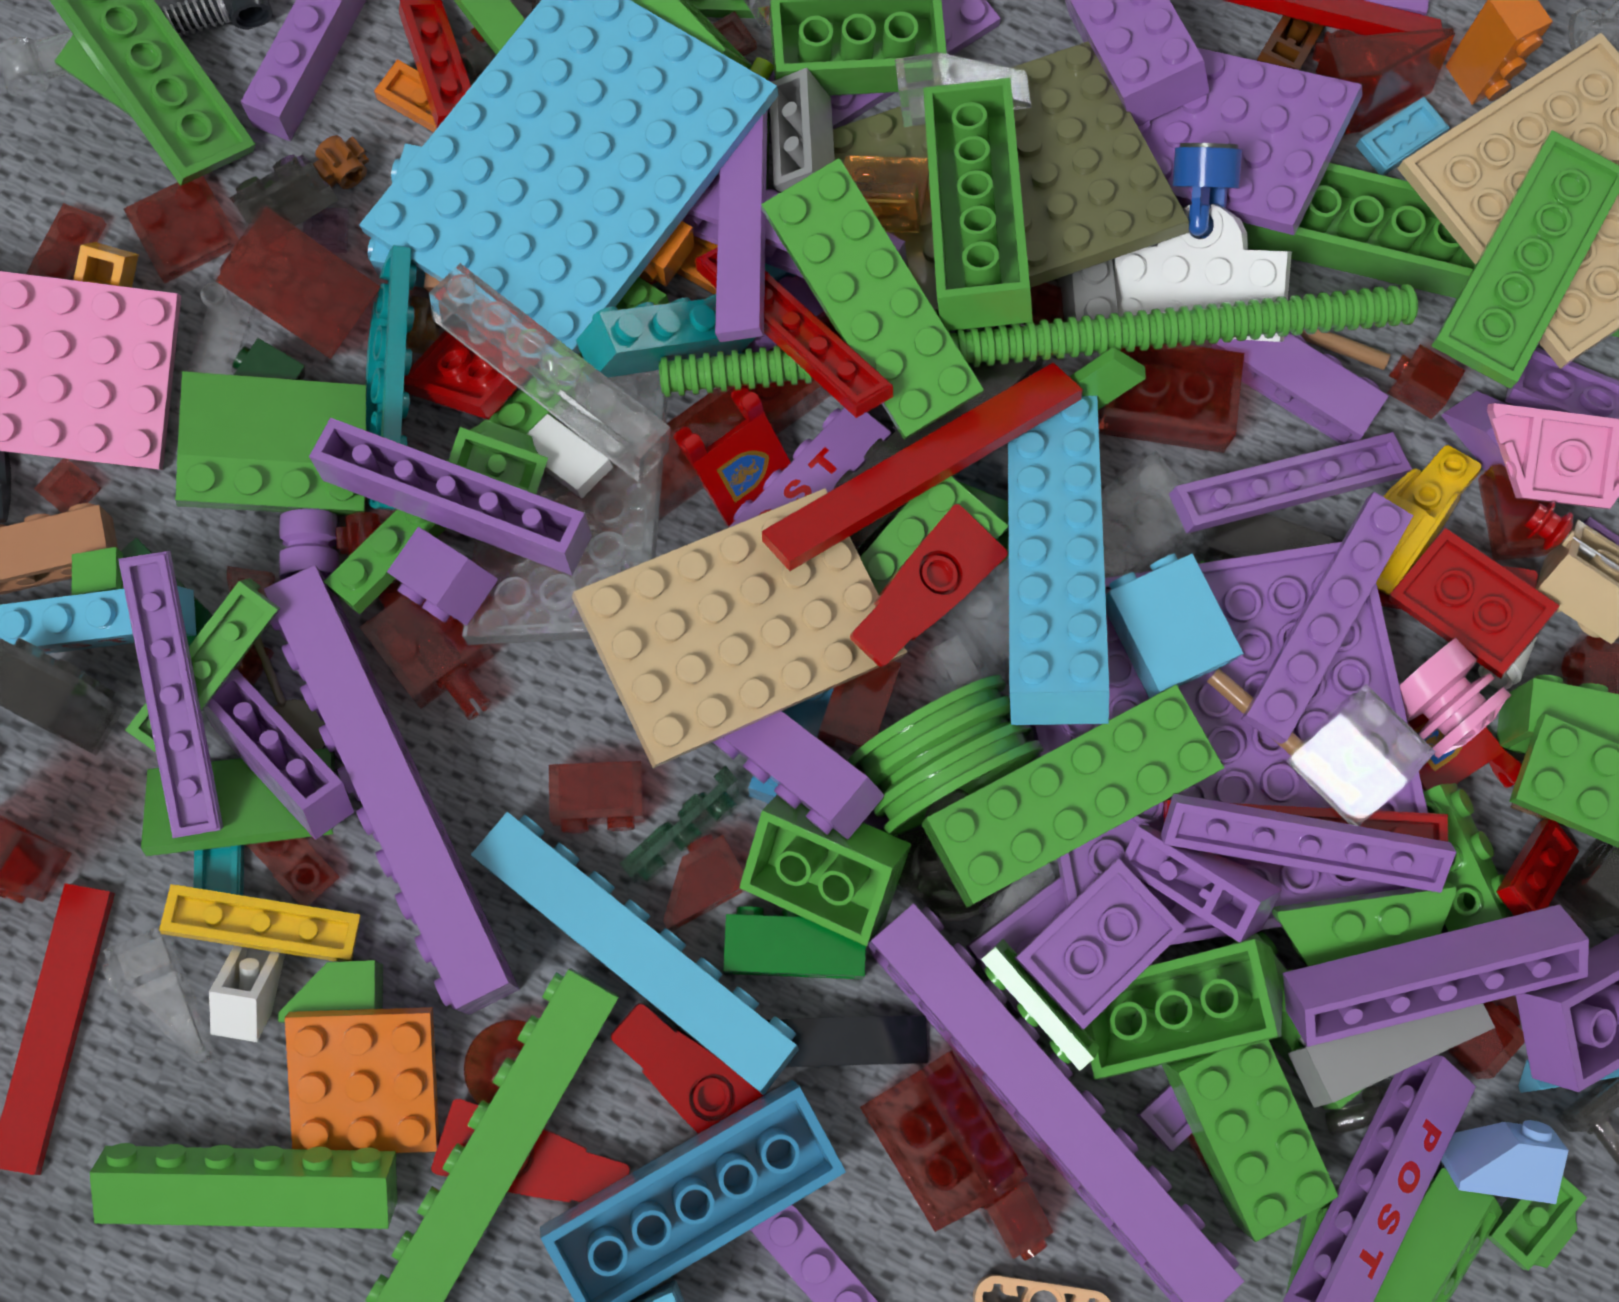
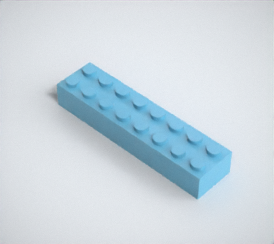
(1057, 572)

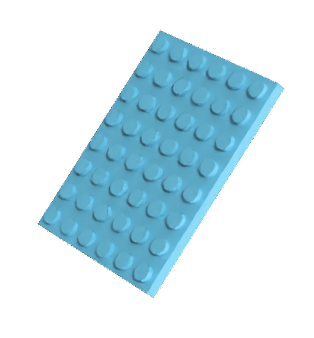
(572, 159)

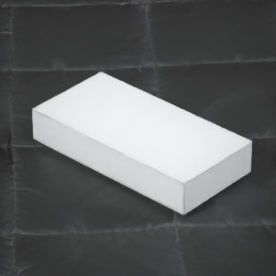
(569, 456)

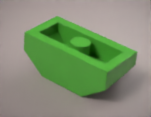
(499, 455)
(1536, 1230)

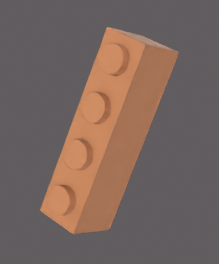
(43, 545)

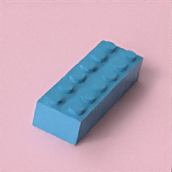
(692, 1199)

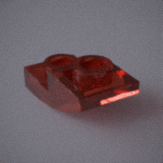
(297, 867)

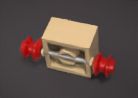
(1578, 572)

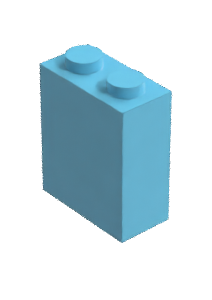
(1170, 624)

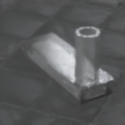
(222, 332)

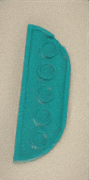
(387, 351)

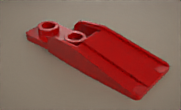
(929, 584)
(682, 1070)
(553, 1168)

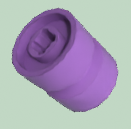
(308, 541)

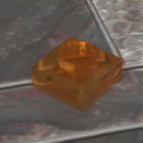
(423, 327)

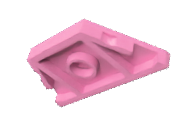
(1558, 455)

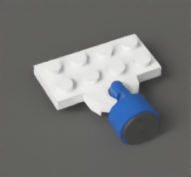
(1214, 256)

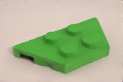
(1363, 922)

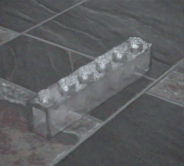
(550, 372)

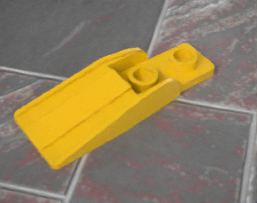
(1431, 500)

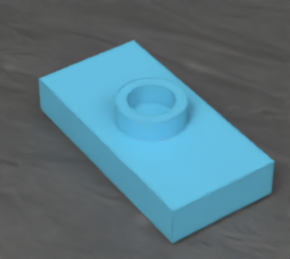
(1402, 136)

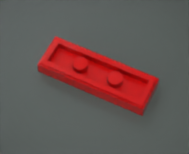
(1538, 869)

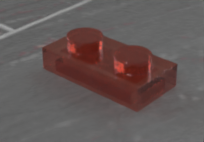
(62, 243)

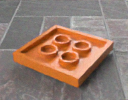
(363, 1079)

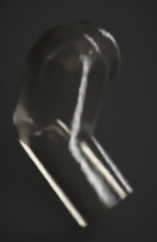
(1357, 1115)

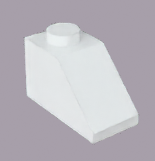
(244, 993)

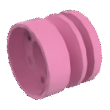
(1449, 699)

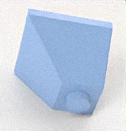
(1508, 1160)

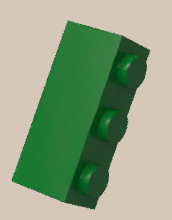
(788, 947)

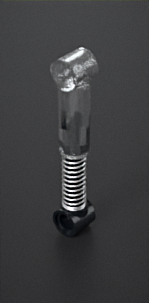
(30, 64)

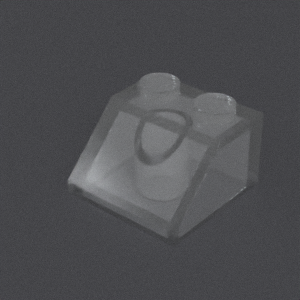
(1360, 756)

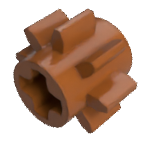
(341, 162)

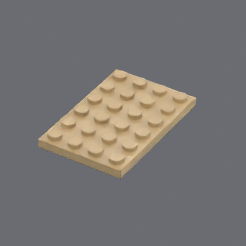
(727, 633)

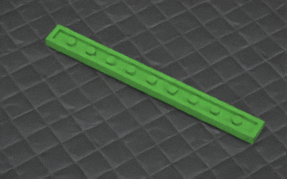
(364, 572)

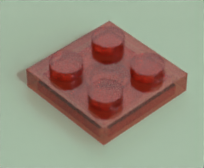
(182, 227)

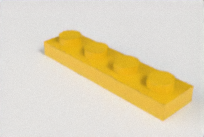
(259, 923)

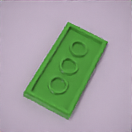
(246, 807)

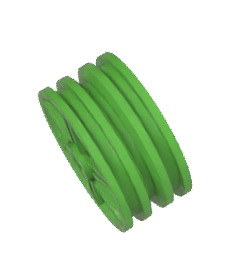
(944, 747)

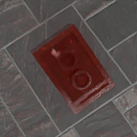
(1390, 67)

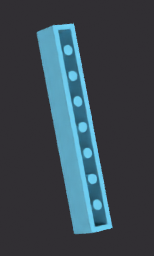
(636, 952)

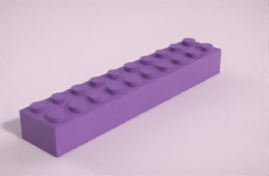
(392, 794)
(1052, 1112)

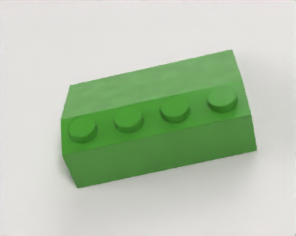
(251, 442)

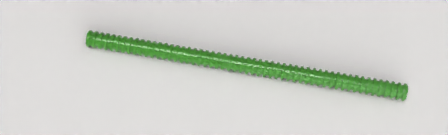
(1086, 335)

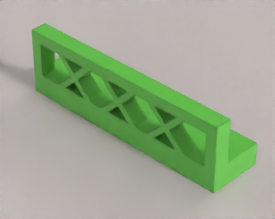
(219, 647)

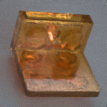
(892, 189)

